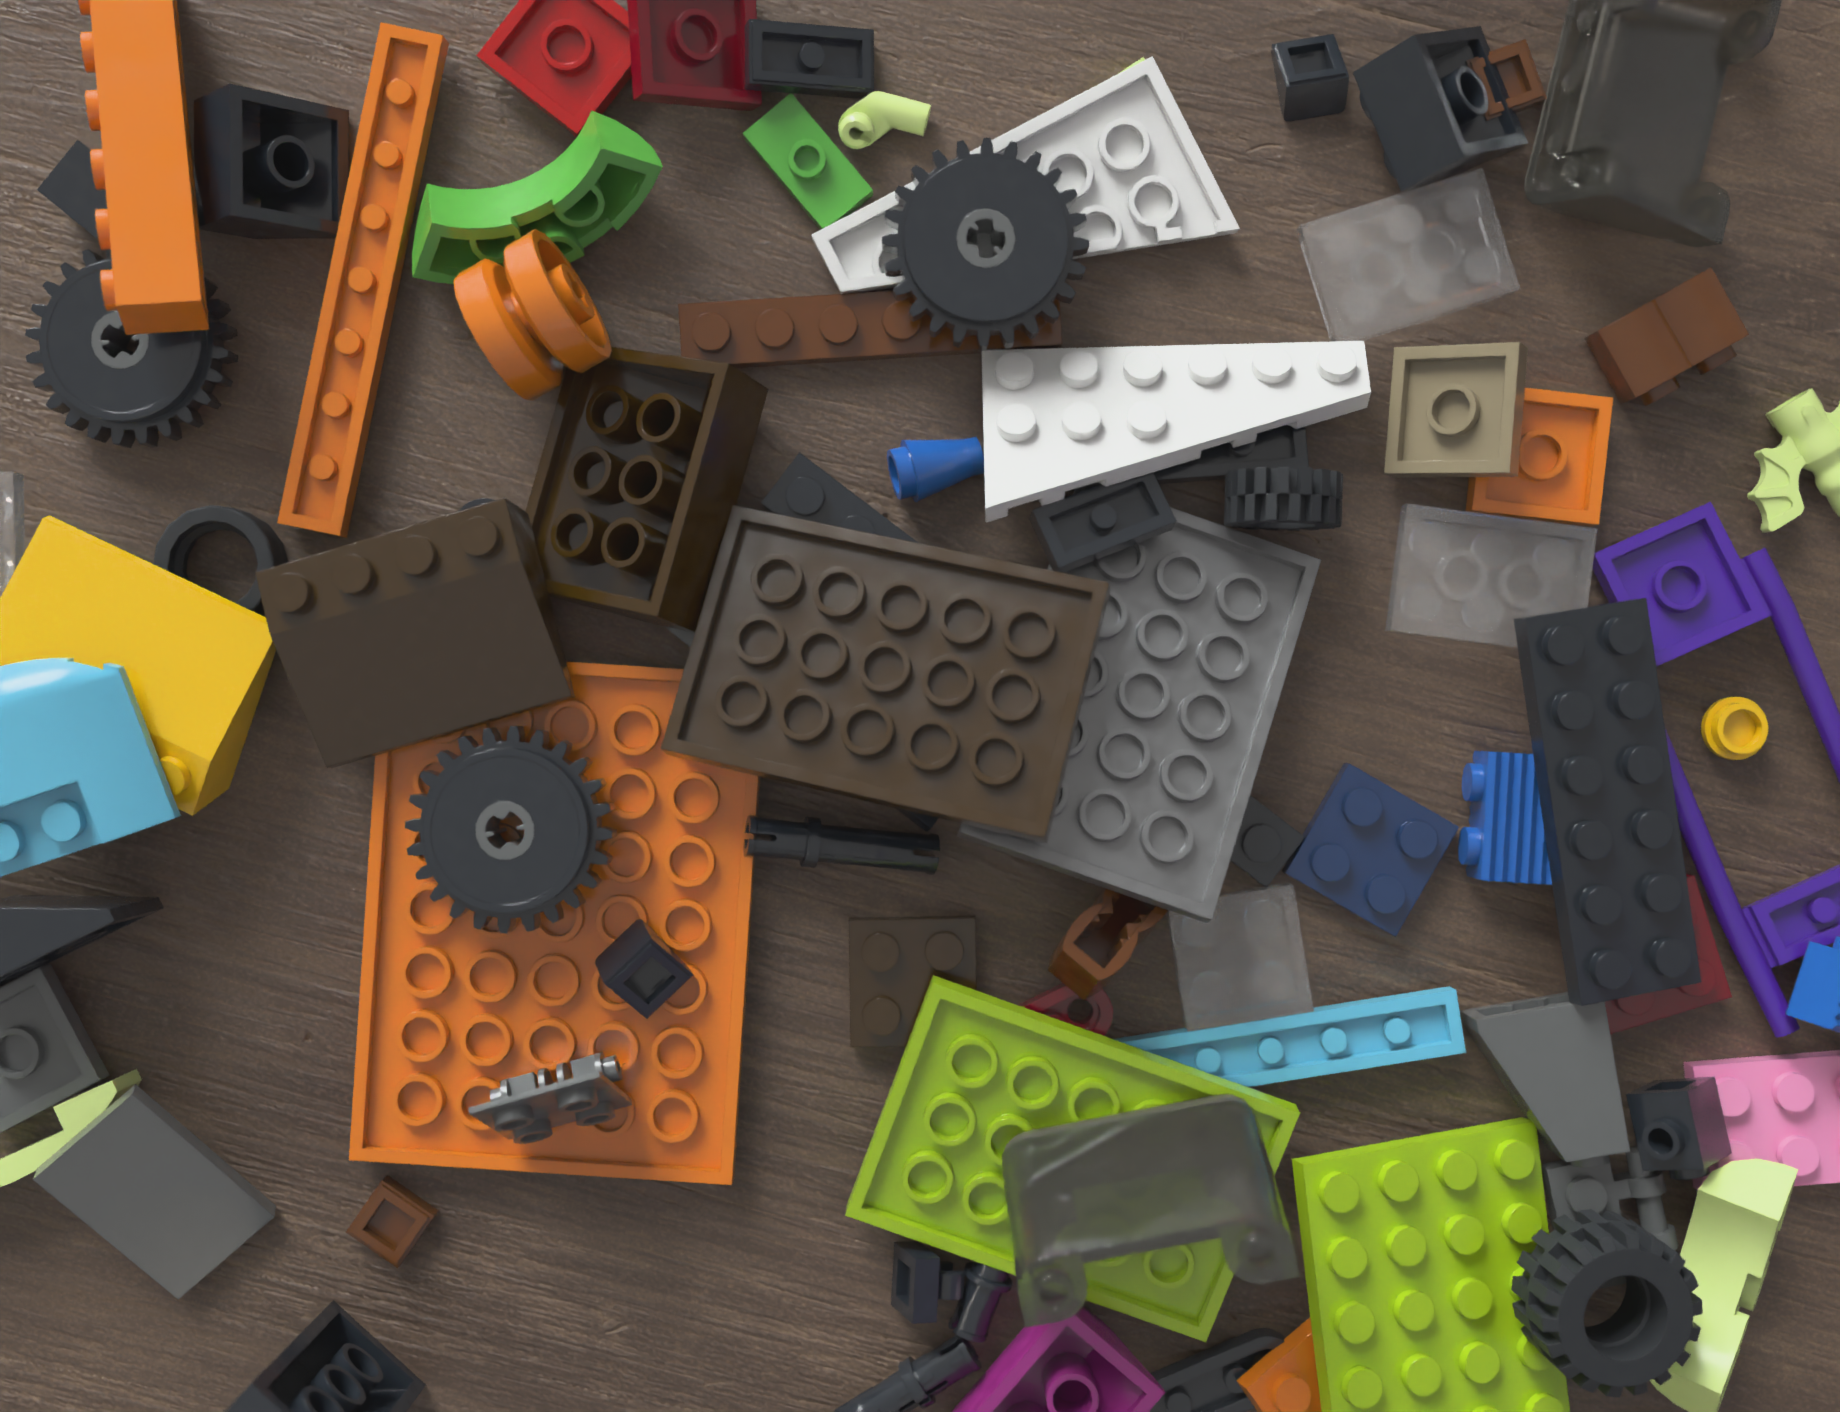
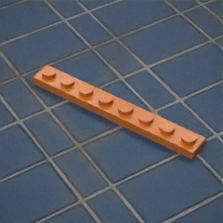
(363, 280)

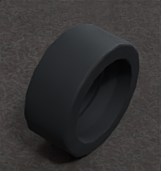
(182, 534)

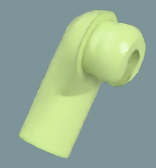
(878, 115)

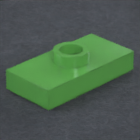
(807, 163)

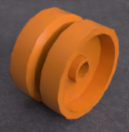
(532, 316)

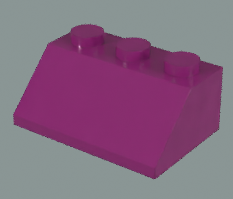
(1065, 1369)

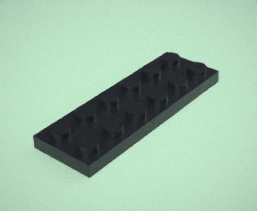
(1607, 801)

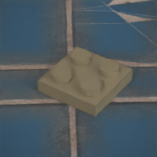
(1456, 410)

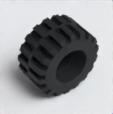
(1646, 1329)

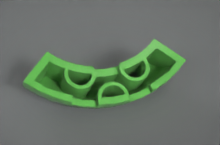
(570, 200)

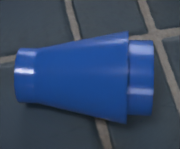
(931, 466)

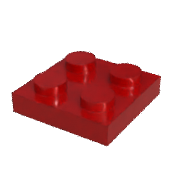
(563, 56)

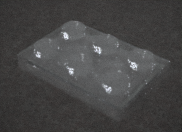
(1408, 258)
(1478, 571)

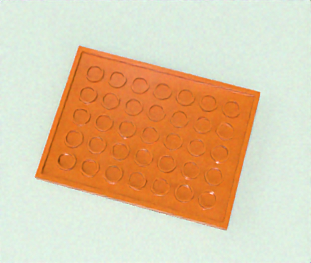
(470, 1006)

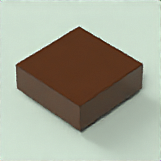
(1518, 76)
(392, 1221)

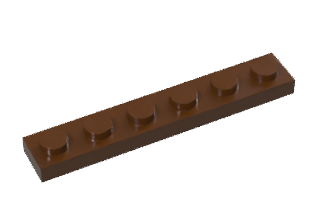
(827, 331)

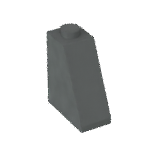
(1558, 1072)

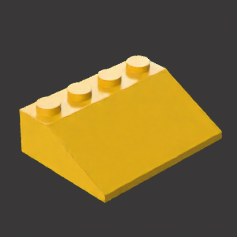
(185, 649)

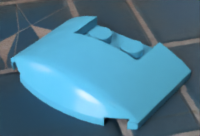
(73, 761)

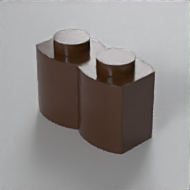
(1667, 337)
(1102, 941)

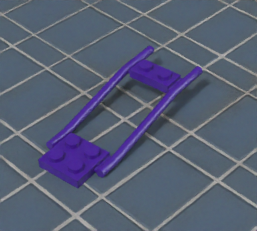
(1696, 596)

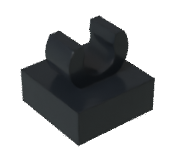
(921, 1280)

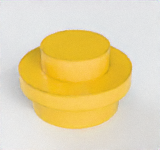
(1734, 728)

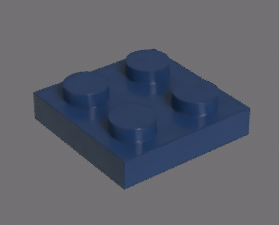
(1370, 849)

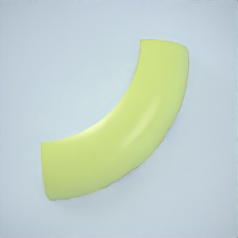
(1729, 1253)

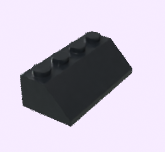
(332, 1369)

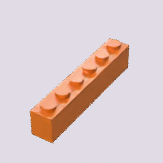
(144, 166)

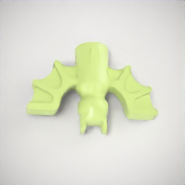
(1807, 443)

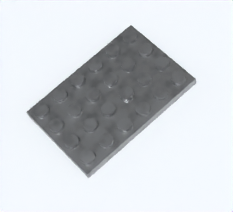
(1173, 713)

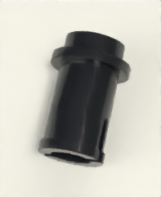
(980, 1301)

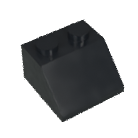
(1434, 107)
(269, 164)

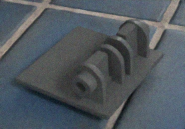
(530, 1111)

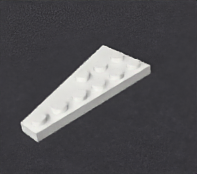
(1118, 149)
(1129, 411)

